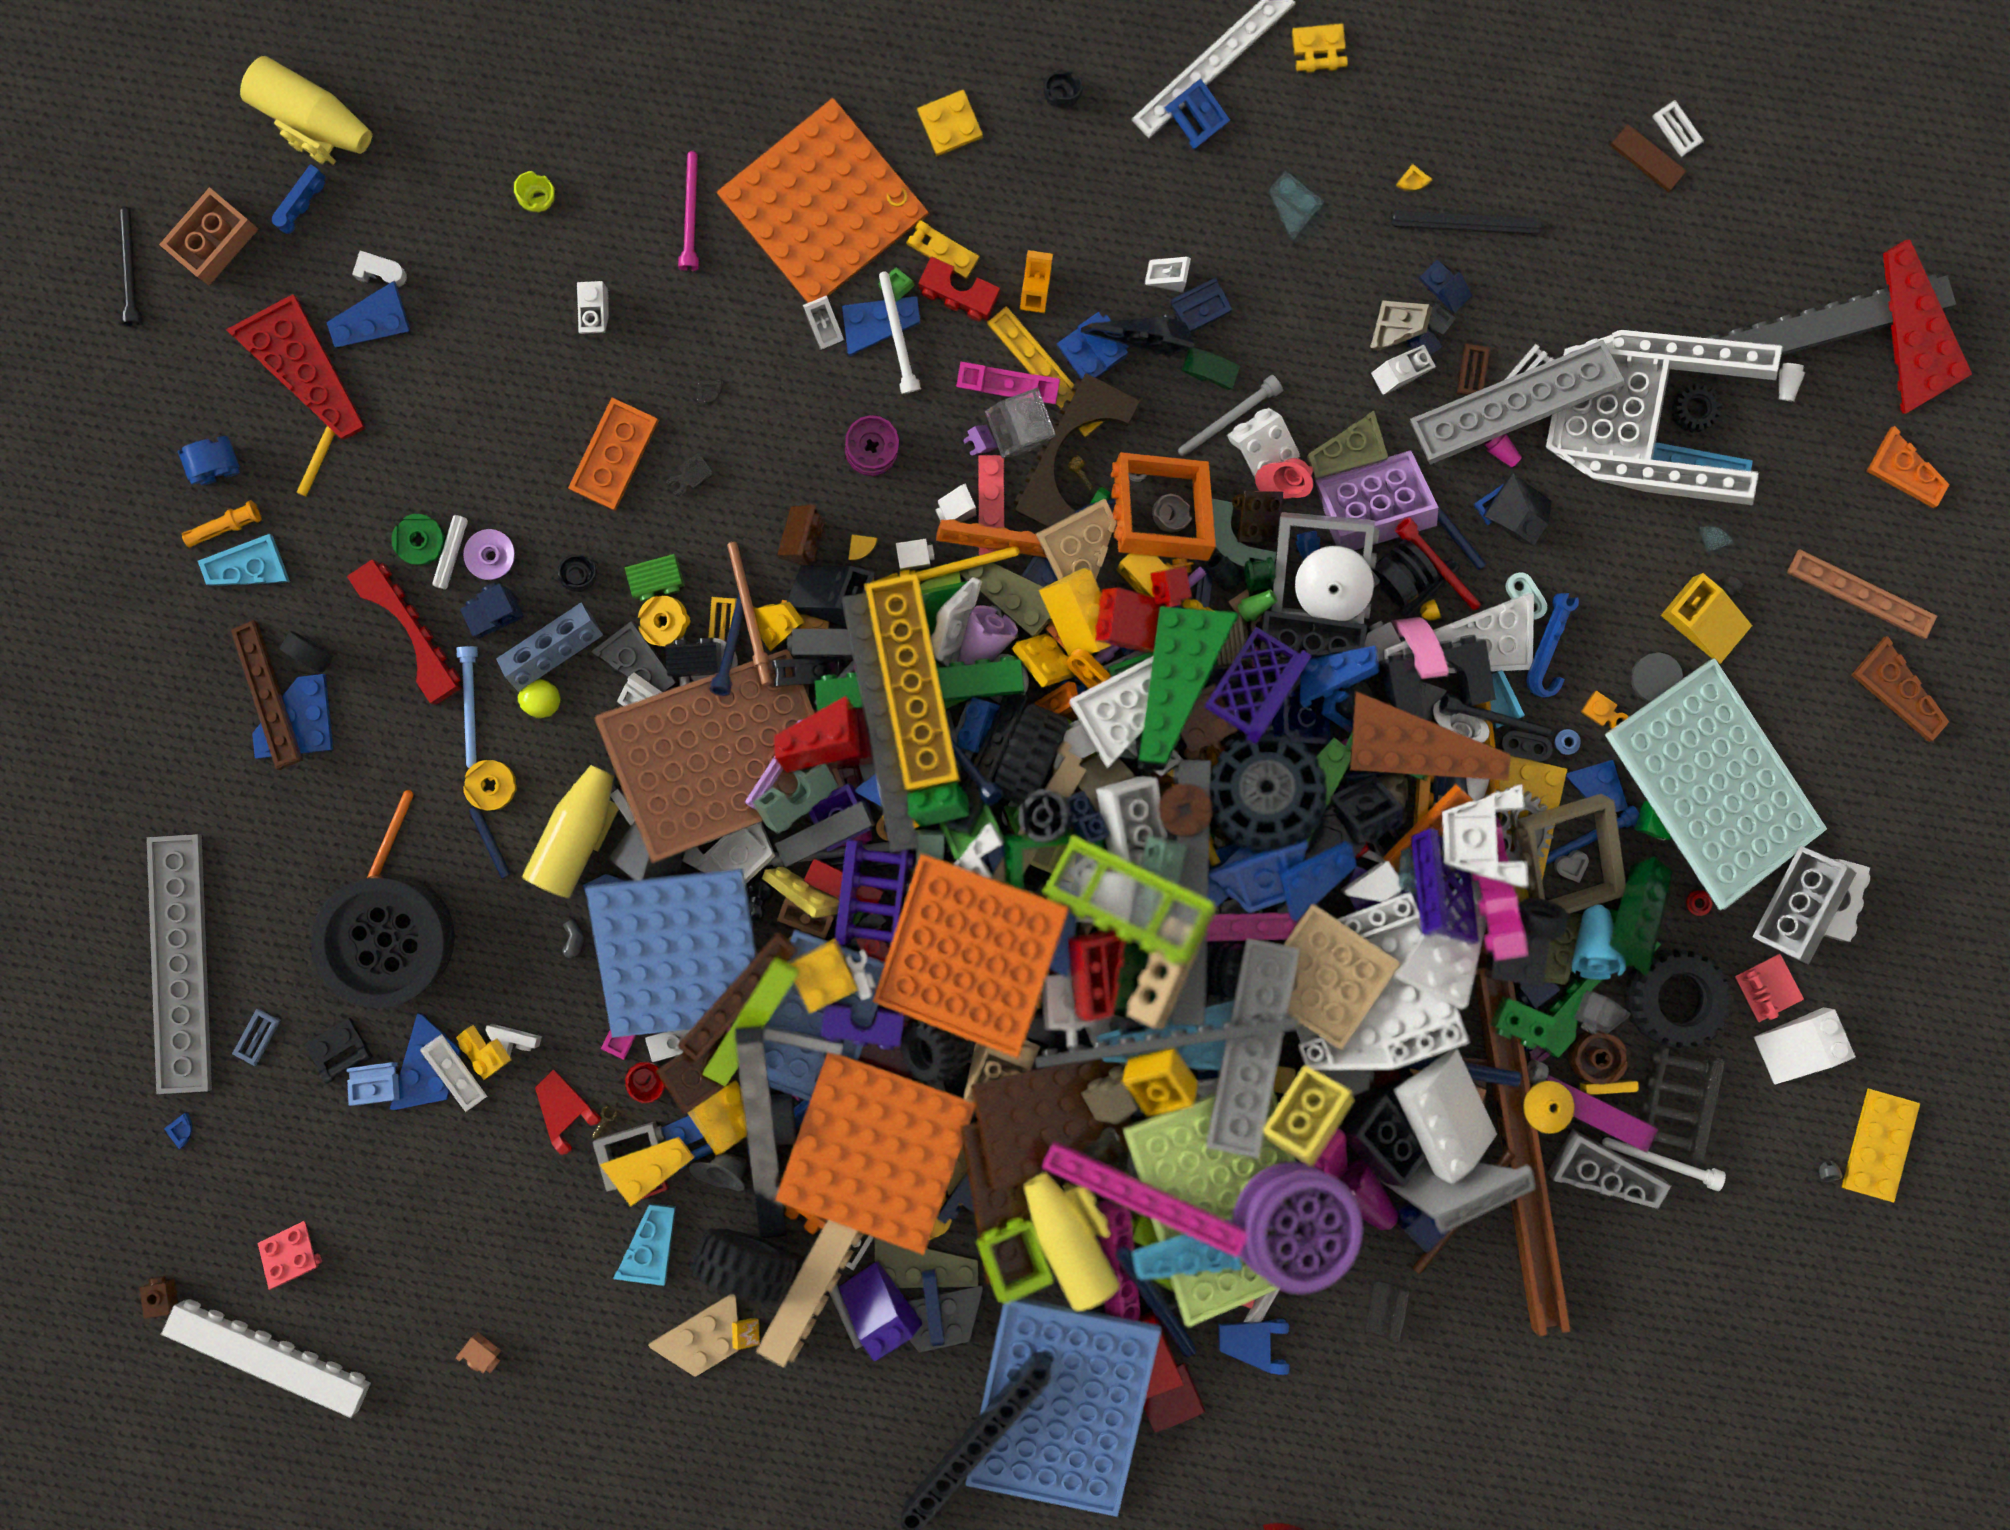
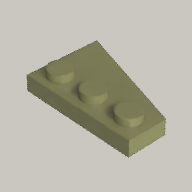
(1351, 449)

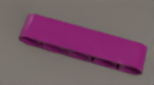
(1610, 1119)

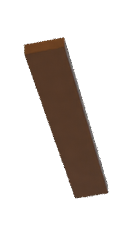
(266, 695)
(734, 998)

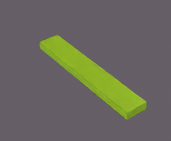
(755, 1012)

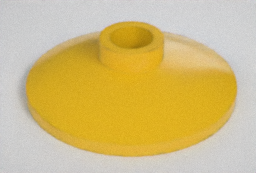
(1537, 1106)

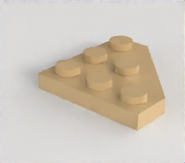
(1079, 540)

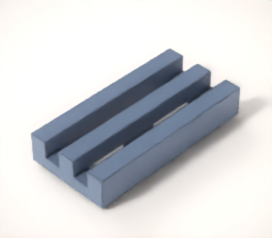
(265, 1041)

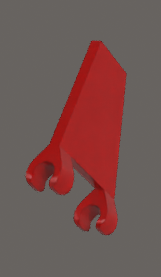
(560, 1108)

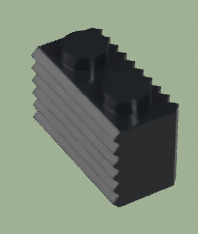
(693, 659)

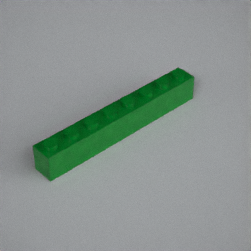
(956, 682)

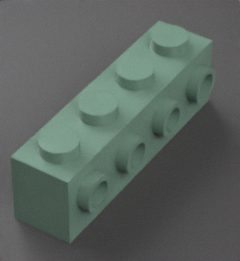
(1164, 859)

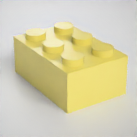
(1308, 1115)

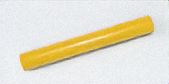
(316, 462)

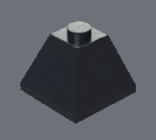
(1520, 510)

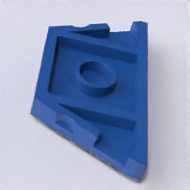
(1257, 879)
(418, 1079)

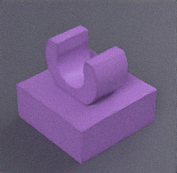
(981, 438)

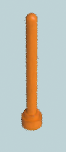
(391, 833)

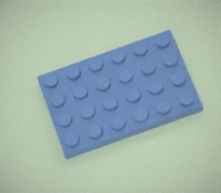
(798, 1068)

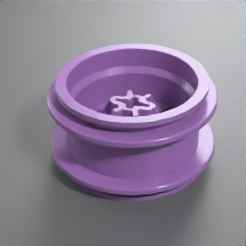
(1329, 1247)

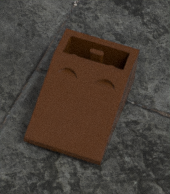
(800, 535)

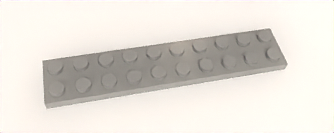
(179, 964)

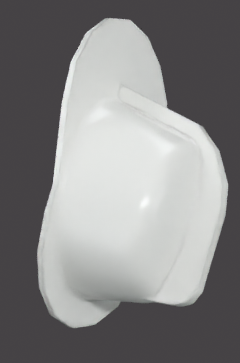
(1463, 724)

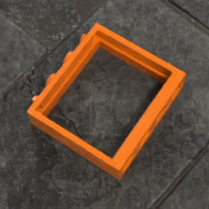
(1162, 545)

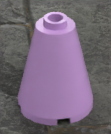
(986, 635)

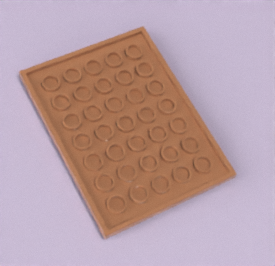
(698, 755)

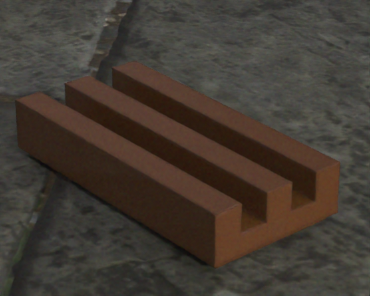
(1476, 349)

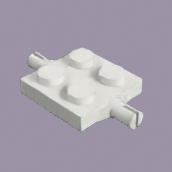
(1059, 1007)

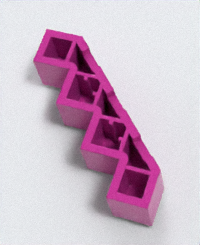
(1501, 910)

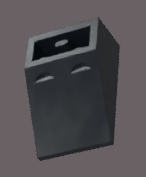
(821, 588)

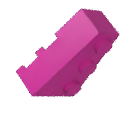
(1333, 1157)

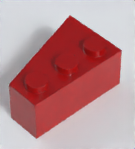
(819, 738)
(1095, 972)

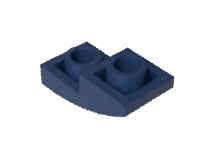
(1086, 823)

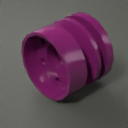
(876, 432)

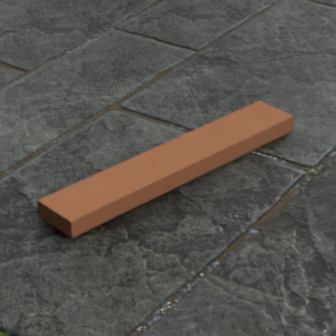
(1862, 594)

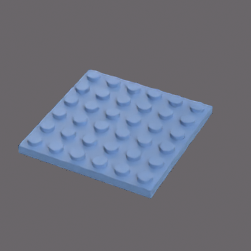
(669, 947)

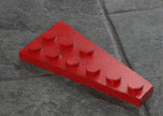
(1921, 335)
(293, 353)

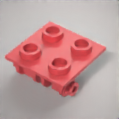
(1769, 988)
(288, 1255)

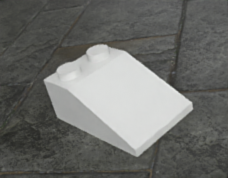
(1804, 1046)

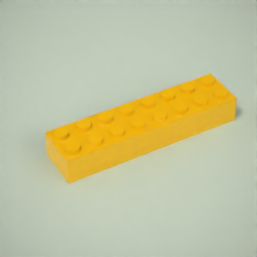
(912, 682)

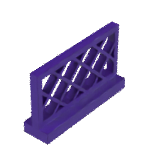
(1273, 699)
(1433, 889)

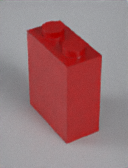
(1128, 620)

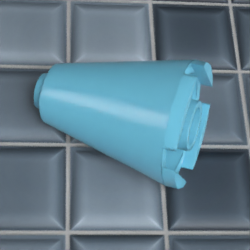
(1592, 951)

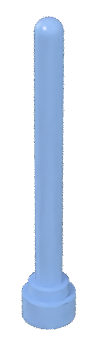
(467, 658)

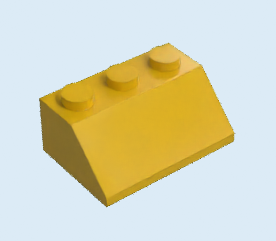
(1075, 610)

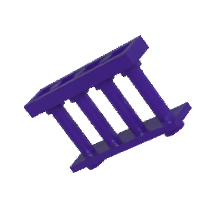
(854, 879)

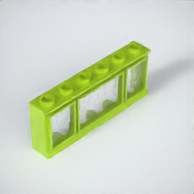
(1130, 901)

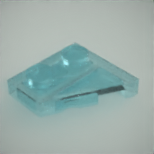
(1294, 203)

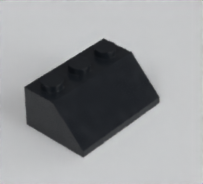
(1384, 1141)

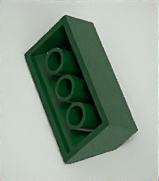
(1642, 913)

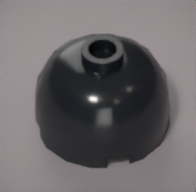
(1046, 816)

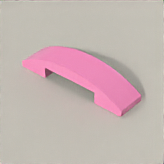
(1424, 645)

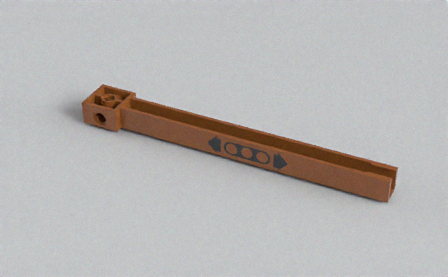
(1530, 1210)

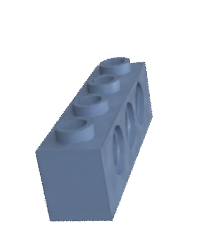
(549, 647)

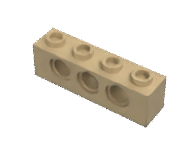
(1167, 990)

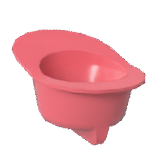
(1290, 477)

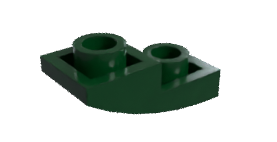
(1210, 367)

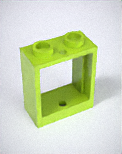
(1026, 1284)

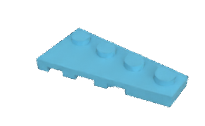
(1181, 1255)

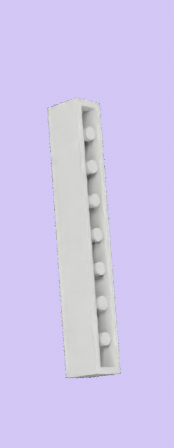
(266, 1357)

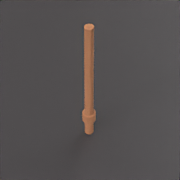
(760, 658)

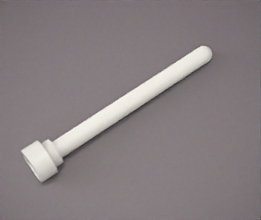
(908, 381)
(1712, 1178)

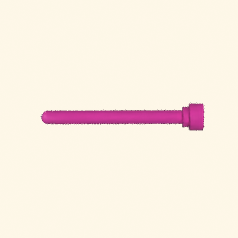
(688, 256)

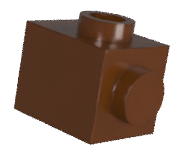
(158, 1297)

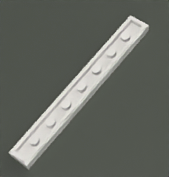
(1213, 61)

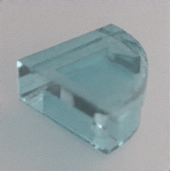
(1714, 538)

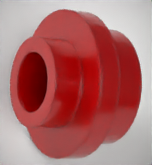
(1706, 906)

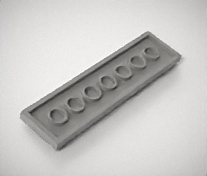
(1517, 402)
(1252, 1060)

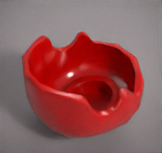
(637, 1077)

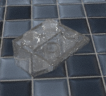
(1020, 423)

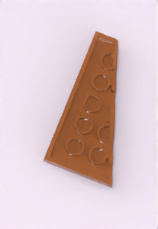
(1403, 743)

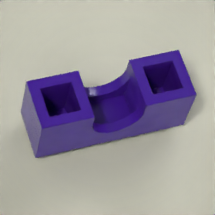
(840, 1025)

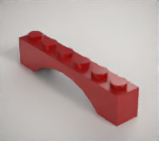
(433, 674)

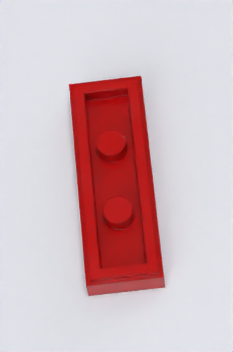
(829, 879)

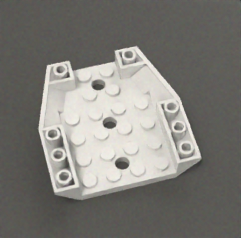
(1403, 1019)

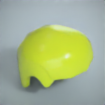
(528, 185)
(539, 699)

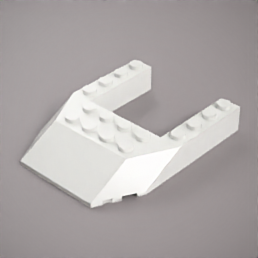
(1617, 431)

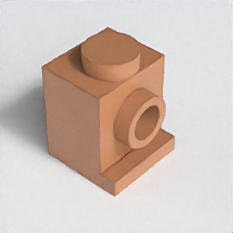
(480, 1354)

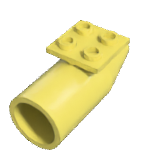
(303, 111)
(573, 833)
(1066, 1234)

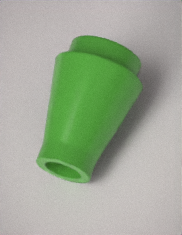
(1254, 606)

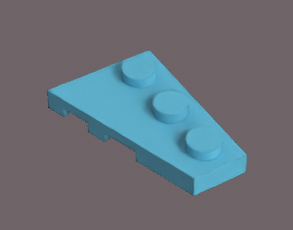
(245, 564)
(650, 1249)

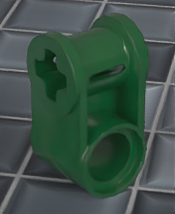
(1259, 576)

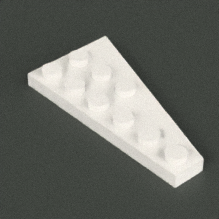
(1505, 629)
(1115, 710)
(1445, 964)

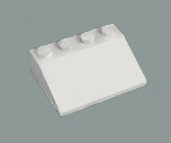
(1447, 1116)

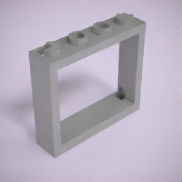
(1318, 521)

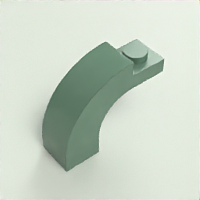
(1227, 543)

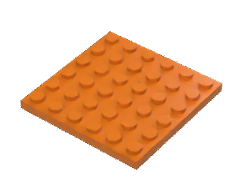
(822, 202)
(970, 954)
(875, 1152)

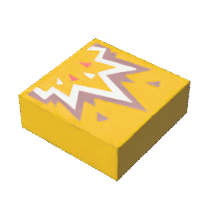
(745, 1333)

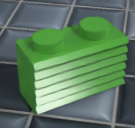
(655, 577)

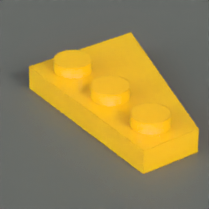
(646, 1169)

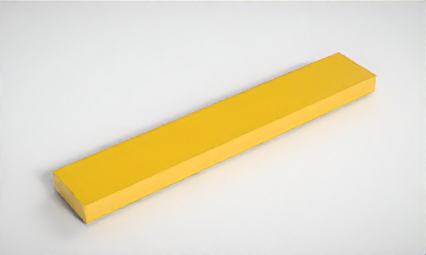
(1033, 357)

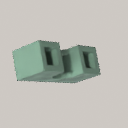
(780, 811)

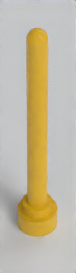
(963, 564)

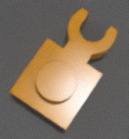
(1601, 710)

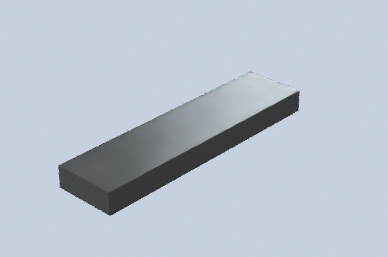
(824, 834)

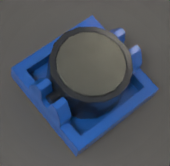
(1340, 705)

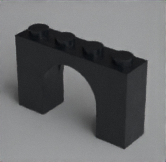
(1467, 657)

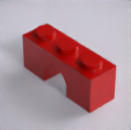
(976, 301)

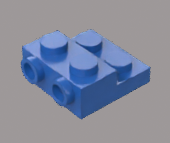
(1091, 353)
(977, 723)

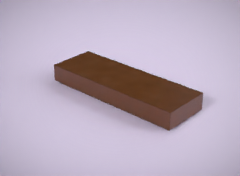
(1648, 158)

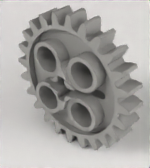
(1540, 834)

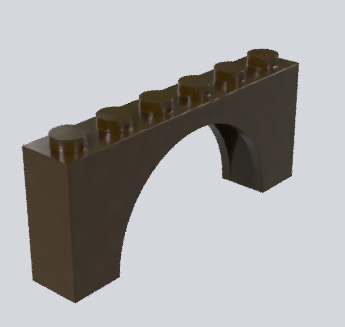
(1091, 403)

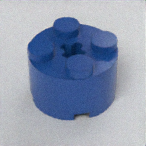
(207, 459)

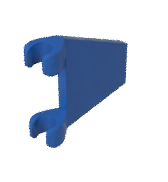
(1252, 1343)

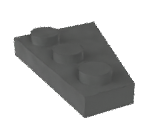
(633, 654)

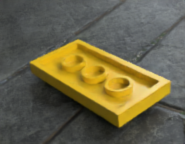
(1880, 1145)

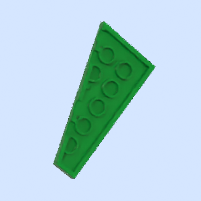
(1181, 665)

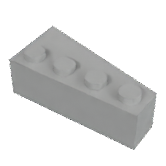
(1598, 1168)

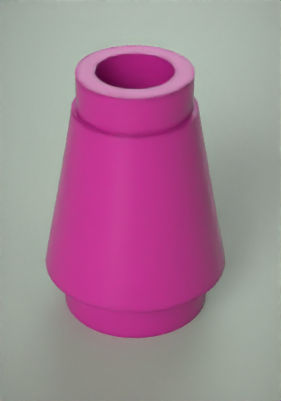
(1503, 450)

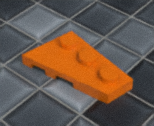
(1906, 470)

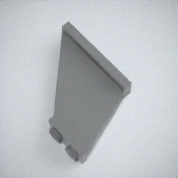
(1468, 1197)

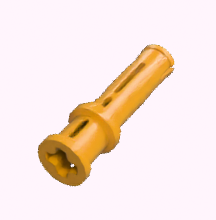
(231, 520)

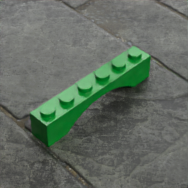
(1565, 1010)

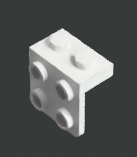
(1264, 440)

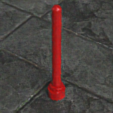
(1408, 530)

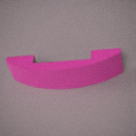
(1006, 382)

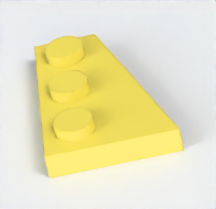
(808, 898)

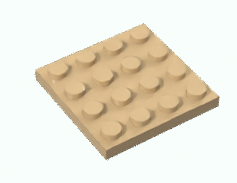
(1335, 976)

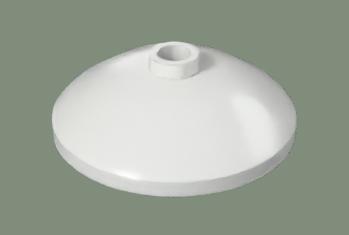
(1334, 567)

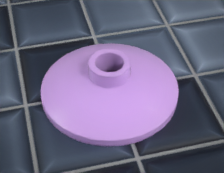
(480, 545)

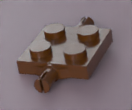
(1206, 727)

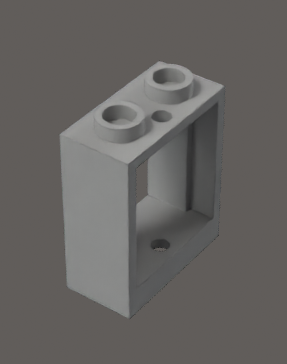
(603, 1148)

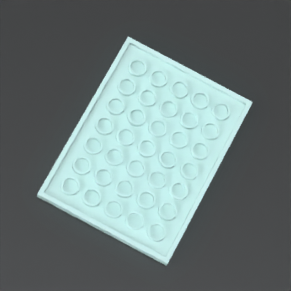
(1716, 783)

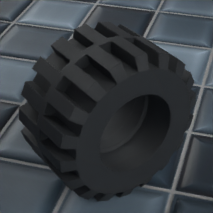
(932, 1052)

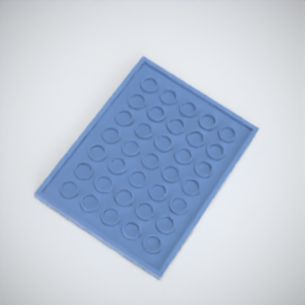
(1084, 1424)

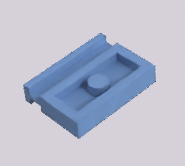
(373, 1084)

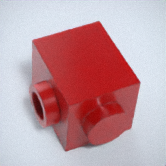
(1170, 586)

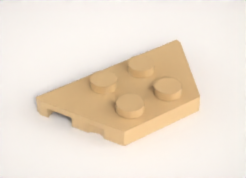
(701, 1339)

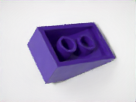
(878, 1311)

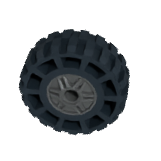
(1274, 818)

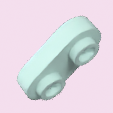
(1528, 587)

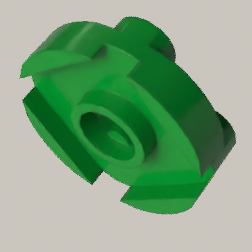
(408, 529)

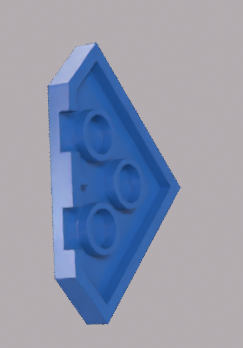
(309, 716)

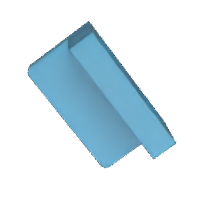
(1506, 701)

